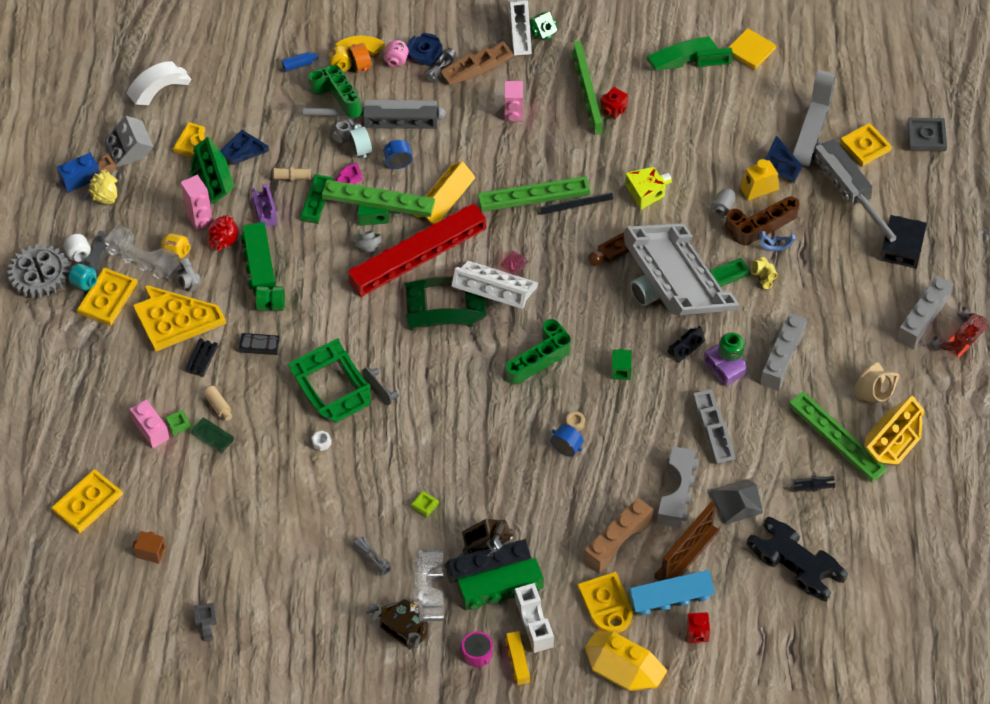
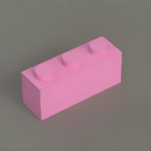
(197, 203)

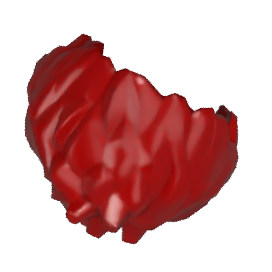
(222, 232)

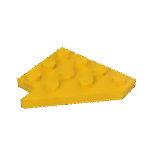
(175, 317)

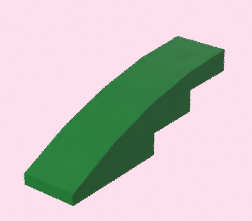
(678, 54)

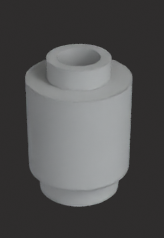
(723, 202)

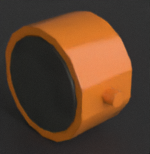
(360, 57)

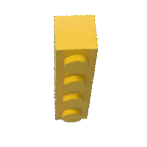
(518, 660)

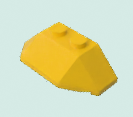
(896, 432)
(623, 662)

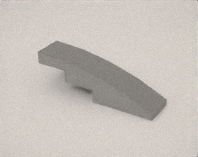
(713, 426)

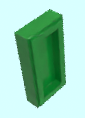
(714, 57)
(730, 272)

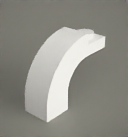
(154, 79)

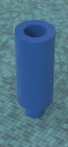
(298, 61)

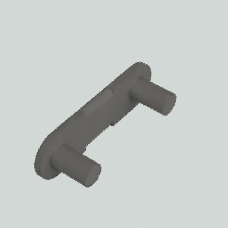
(97, 251)
(384, 395)

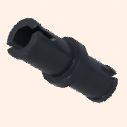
(814, 483)

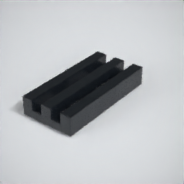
(200, 343)

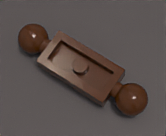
(609, 250)

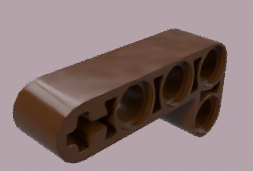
(747, 230)

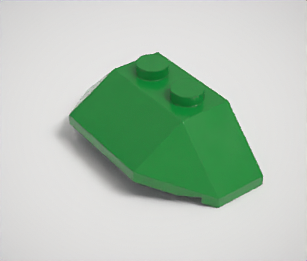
(211, 169)

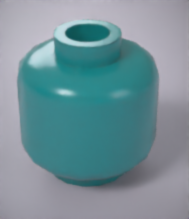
(82, 277)

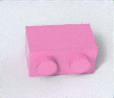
(513, 100)
(149, 423)

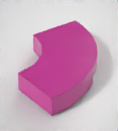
(350, 174)

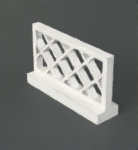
(493, 284)

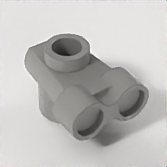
(342, 130)
(186, 276)

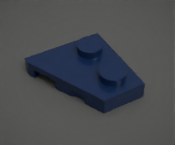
(243, 147)
(784, 161)

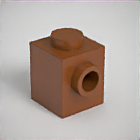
(149, 546)

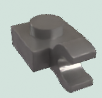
(205, 617)

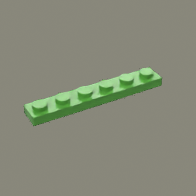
(587, 93)
(534, 194)
(378, 198)
(837, 436)

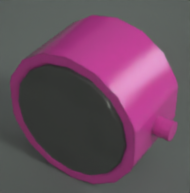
(477, 649)

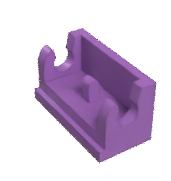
(264, 206)

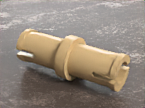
(292, 174)

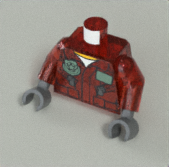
(965, 336)

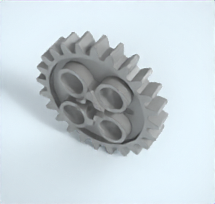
(25, 276)

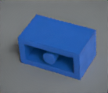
(78, 172)

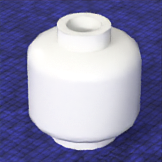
(76, 247)

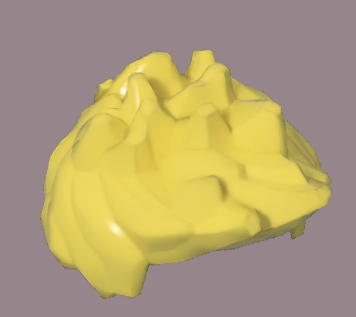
(103, 188)

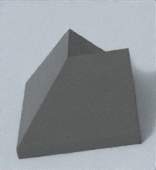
(737, 501)

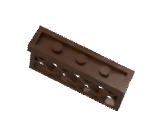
(689, 545)

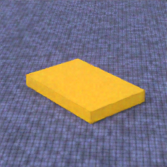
(107, 296)
(86, 501)

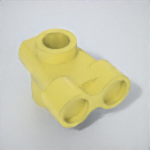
(765, 270)

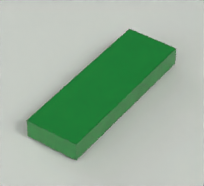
(314, 203)

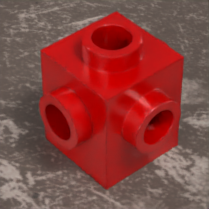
(614, 102)

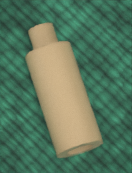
(217, 402)

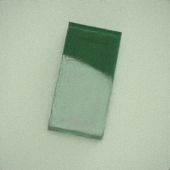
(212, 435)

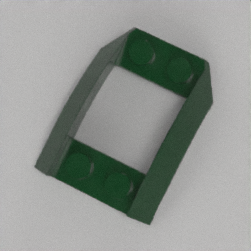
(419, 315)

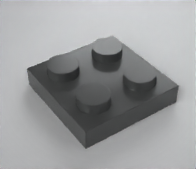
(927, 134)

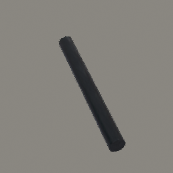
(577, 203)

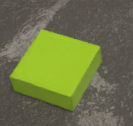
(424, 504)

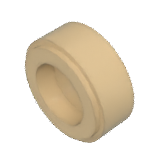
(575, 420)

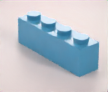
(671, 591)

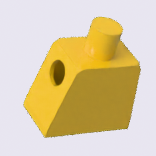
(759, 180)

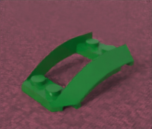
(321, 358)

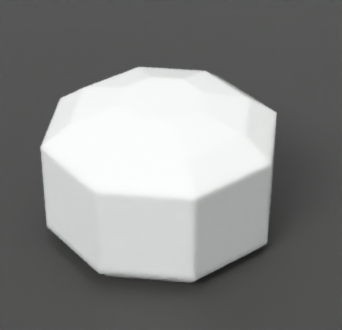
(321, 440)

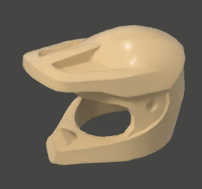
(870, 382)

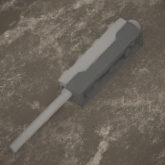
(392, 114)
(848, 179)

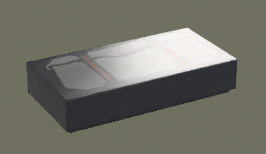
(259, 344)

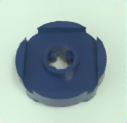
(425, 57)

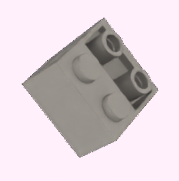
(128, 141)

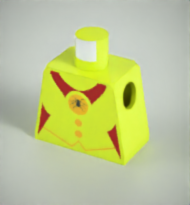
(647, 185)

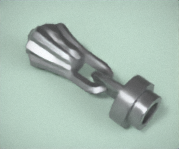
(448, 56)
(362, 546)

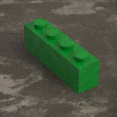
(258, 256)
(499, 583)

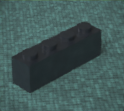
(486, 560)

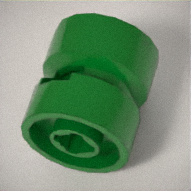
(270, 298)

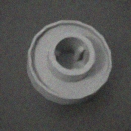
(367, 241)

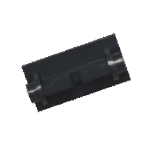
(690, 341)

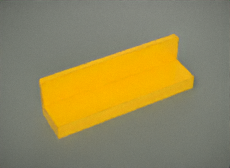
(448, 190)

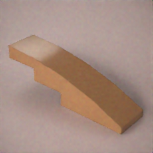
(474, 65)

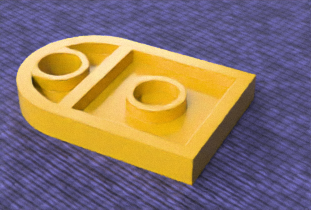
(606, 601)

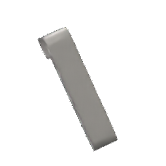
(815, 117)

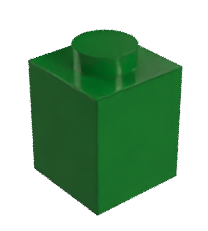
(621, 364)

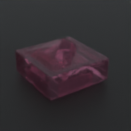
(514, 262)

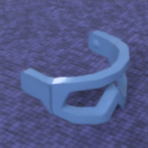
(788, 242)

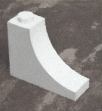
(520, 27)

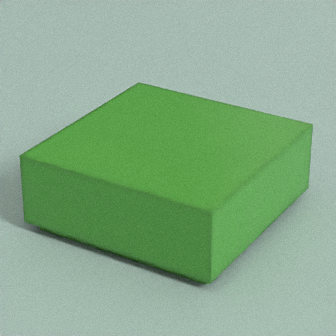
(177, 422)

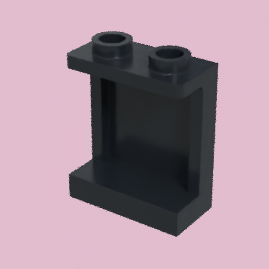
(908, 242)

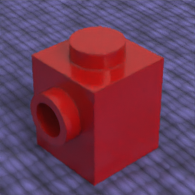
(698, 627)

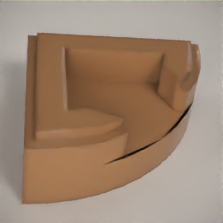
(107, 163)

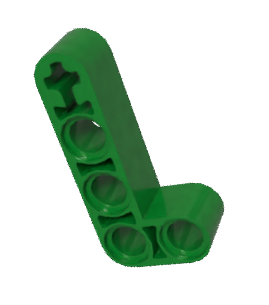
(334, 80)
(519, 367)

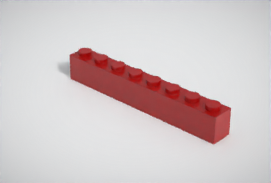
(417, 250)

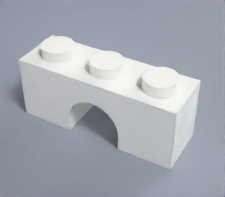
(531, 613)

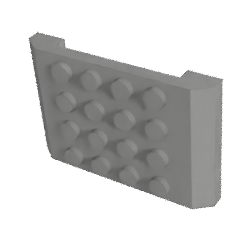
(677, 269)

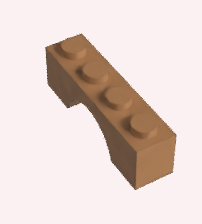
(630, 521)

